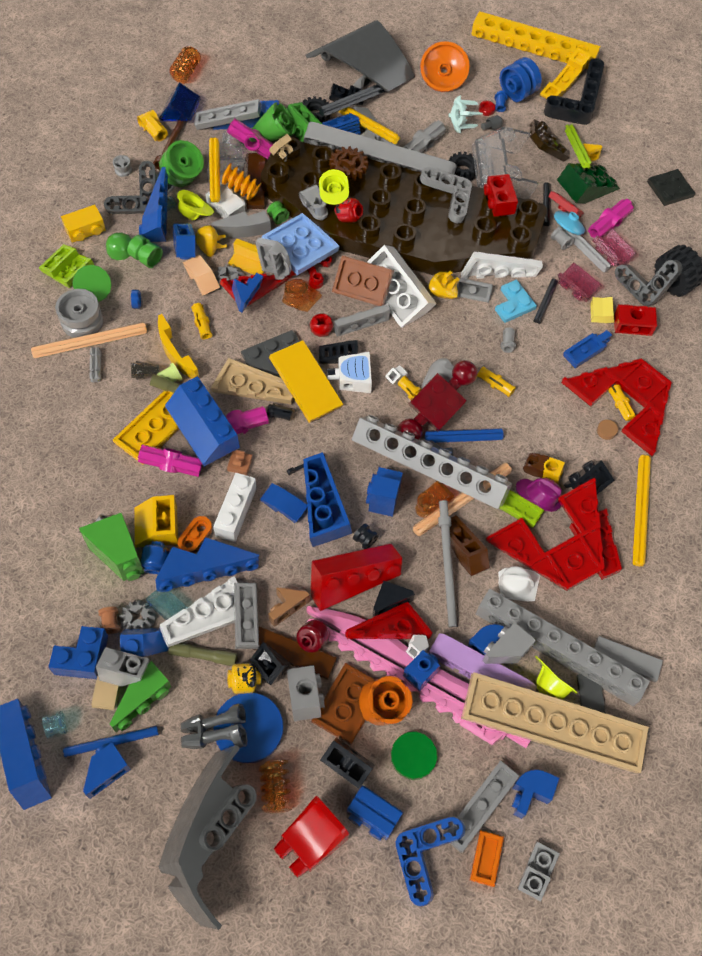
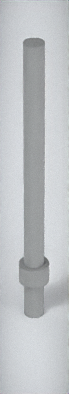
(445, 523)

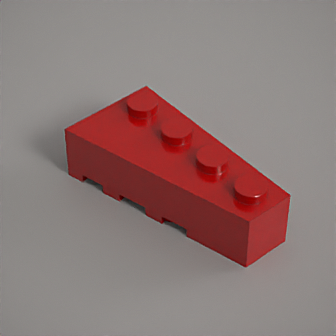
(352, 573)

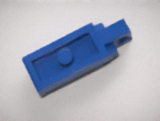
(587, 348)

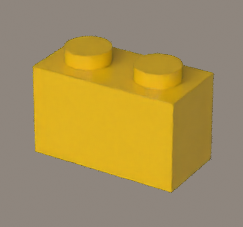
(83, 223)

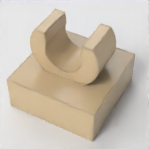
(281, 145)

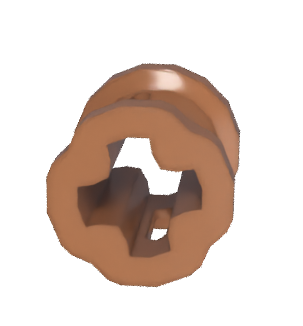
(109, 619)

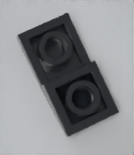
(338, 92)

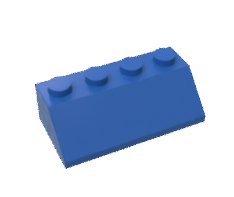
(202, 422)

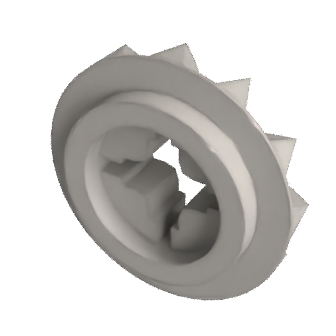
(234, 271)
(147, 614)

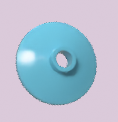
(570, 222)

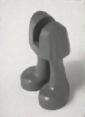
(235, 733)

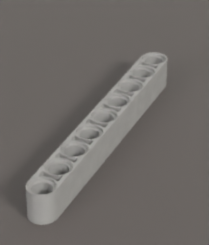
(374, 149)

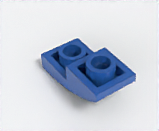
(284, 502)

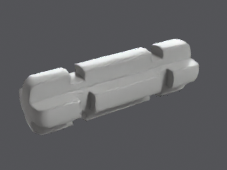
(95, 365)

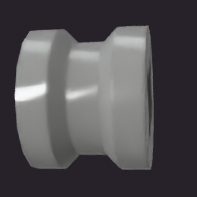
(122, 165)

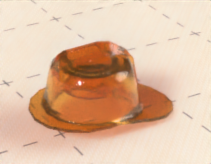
(300, 295)

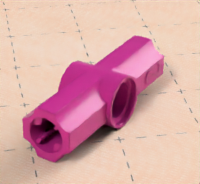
(243, 133)
(611, 218)
(246, 420)
(169, 460)

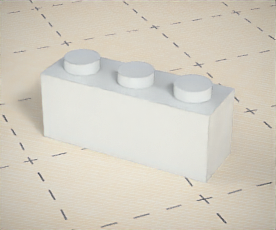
(235, 507)

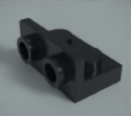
(591, 470)

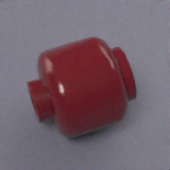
(312, 636)

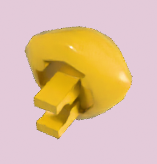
(207, 239)
(444, 285)

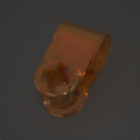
(429, 499)

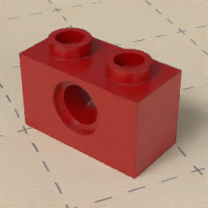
(635, 320)

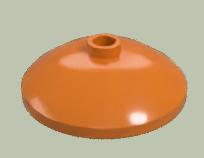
(444, 56)

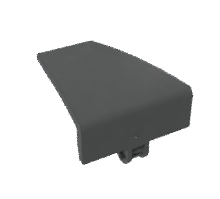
(372, 53)

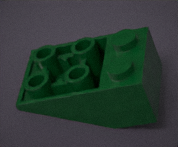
(586, 183)

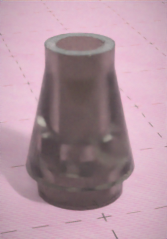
(143, 370)

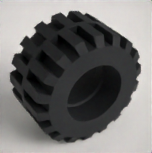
(691, 273)

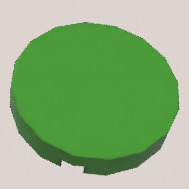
(94, 280)

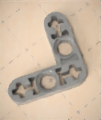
(457, 190)

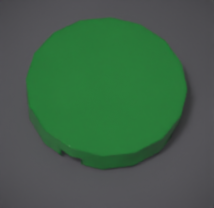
(413, 755)

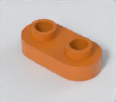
(193, 535)

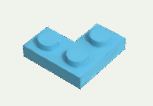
(517, 304)

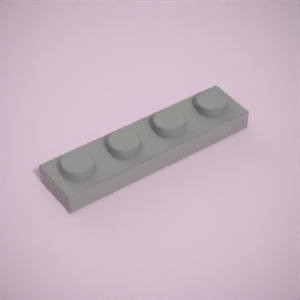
(226, 114)
(483, 804)

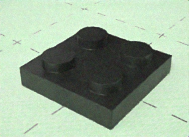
(671, 187)

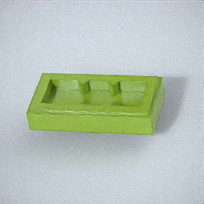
(522, 508)

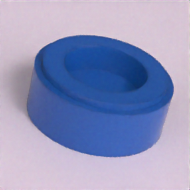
(136, 299)

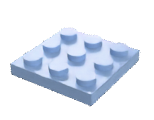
(303, 242)

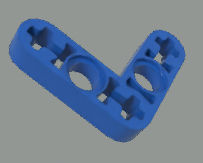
(420, 845)

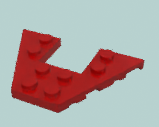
(639, 382)
(569, 561)

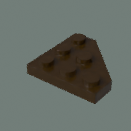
(546, 140)

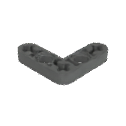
(140, 200)
(645, 287)

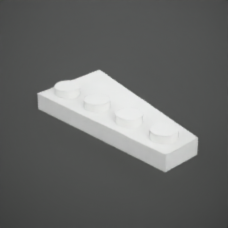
(485, 264)
(203, 616)

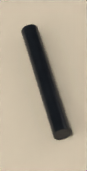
(546, 201)
(546, 299)

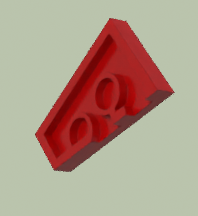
(610, 553)

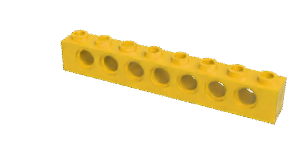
(529, 38)

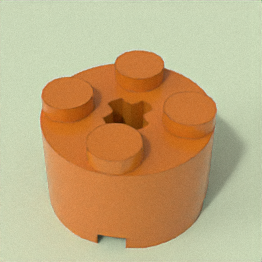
(385, 688)

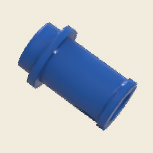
(500, 98)

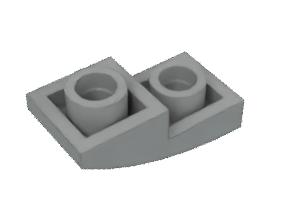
(538, 871)

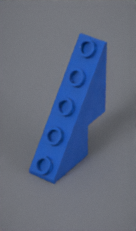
(210, 562)

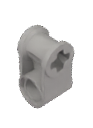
(312, 201)

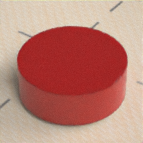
(487, 108)

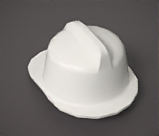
(518, 583)

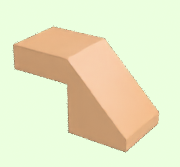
(202, 274)

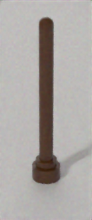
(173, 138)

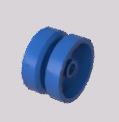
(520, 79)

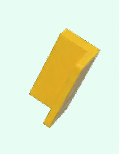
(246, 257)

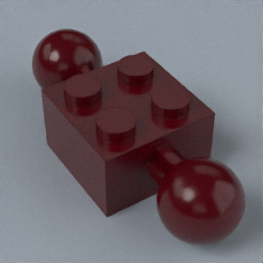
(439, 399)

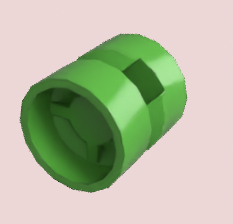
(144, 251)

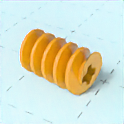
(244, 184)

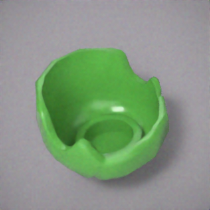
(117, 246)

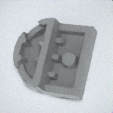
(273, 257)

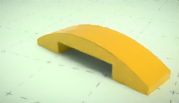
(568, 75)
(183, 364)

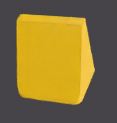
(593, 151)

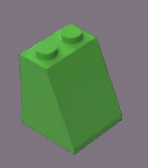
(113, 545)

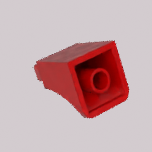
(312, 837)

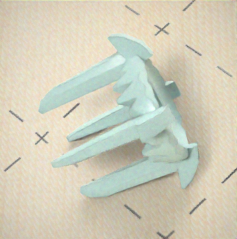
(460, 105)

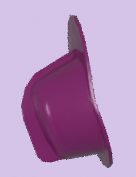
(541, 492)

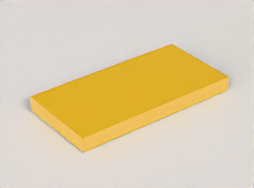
(306, 381)
(151, 427)

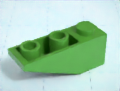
(140, 696)

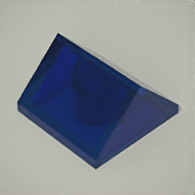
(180, 105)

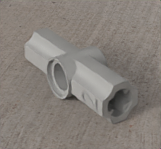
(425, 139)

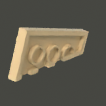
(249, 382)

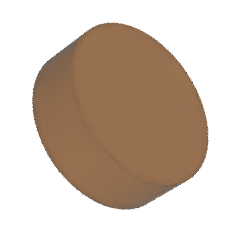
(607, 429)

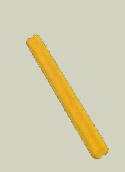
(373, 126)
(641, 511)

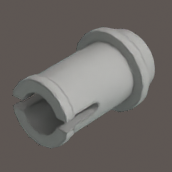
(508, 343)

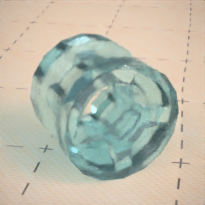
(54, 724)

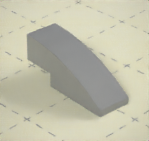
(242, 225)

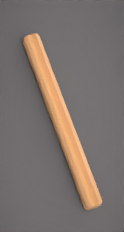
(88, 340)
(455, 503)

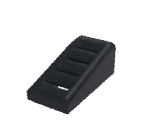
(341, 346)

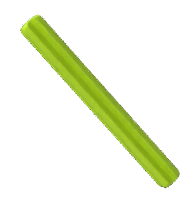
(578, 146)

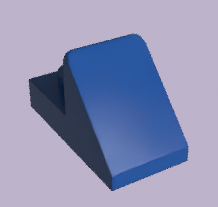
(245, 292)

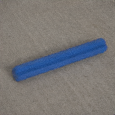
(464, 435)

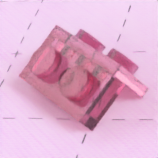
(615, 248)
(579, 282)

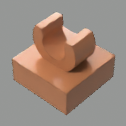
(239, 462)

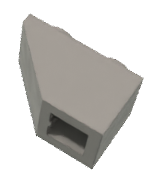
(511, 646)
(120, 667)

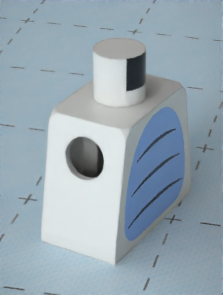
(353, 373)

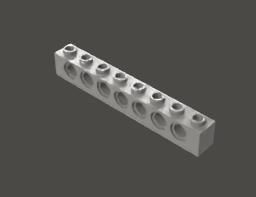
(365, 435)
(565, 648)

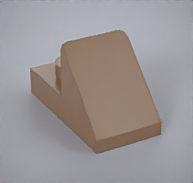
(292, 602)

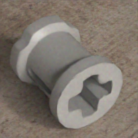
(562, 238)

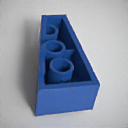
(325, 509)
(21, 756)

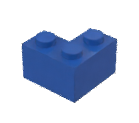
(383, 491)
(83, 659)

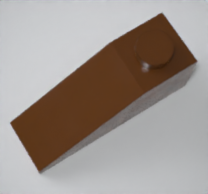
(468, 548)

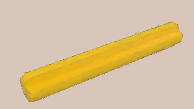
(214, 162)

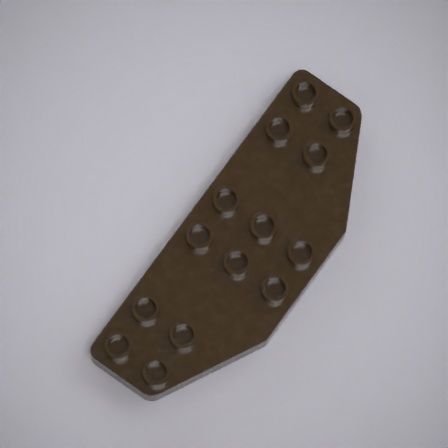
(404, 213)

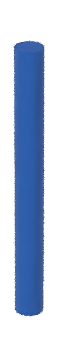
(118, 739)

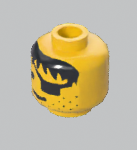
(243, 678)

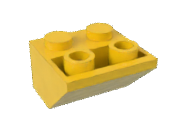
(156, 521)

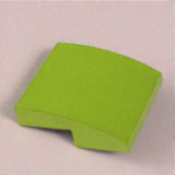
(64, 265)

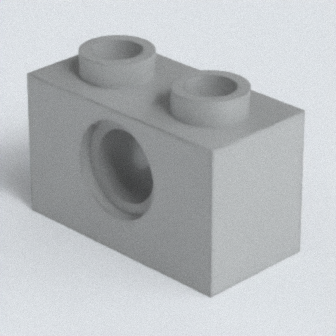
(305, 705)

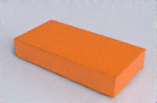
(486, 858)

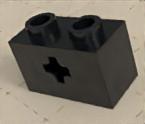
(347, 762)

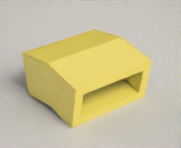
(602, 310)

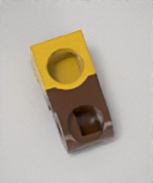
(544, 467)

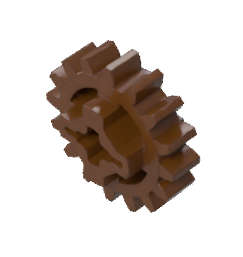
(350, 162)

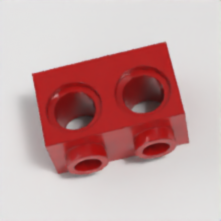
(500, 195)

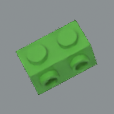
(301, 117)

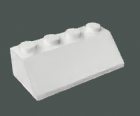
(406, 294)

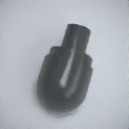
(493, 122)

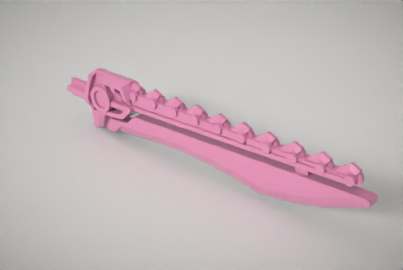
(396, 652)

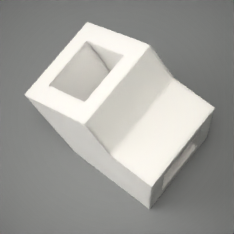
(396, 374)
(416, 645)

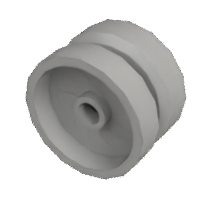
(79, 313)

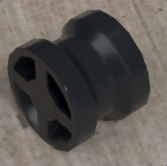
(365, 536)

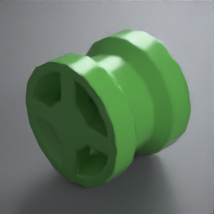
(278, 212)

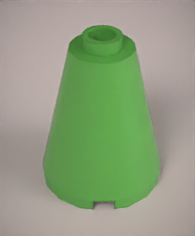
(275, 123)

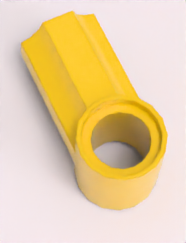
(151, 123)

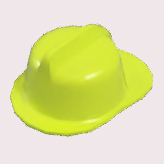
(333, 187)
(192, 205)
(550, 684)

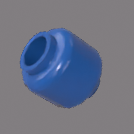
(153, 557)

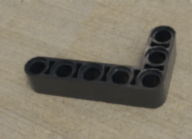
(574, 110)

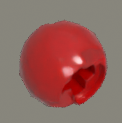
(321, 325)

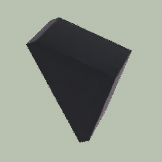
(391, 597)
(269, 663)

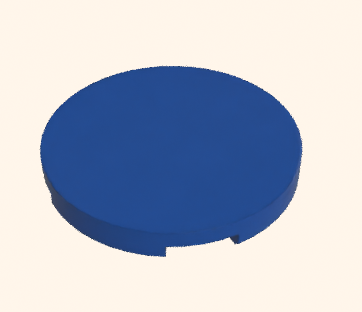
(262, 727)

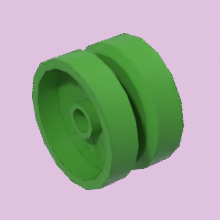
(182, 163)

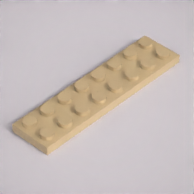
(555, 723)

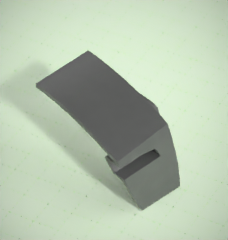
(187, 843)

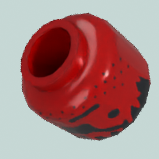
(349, 210)

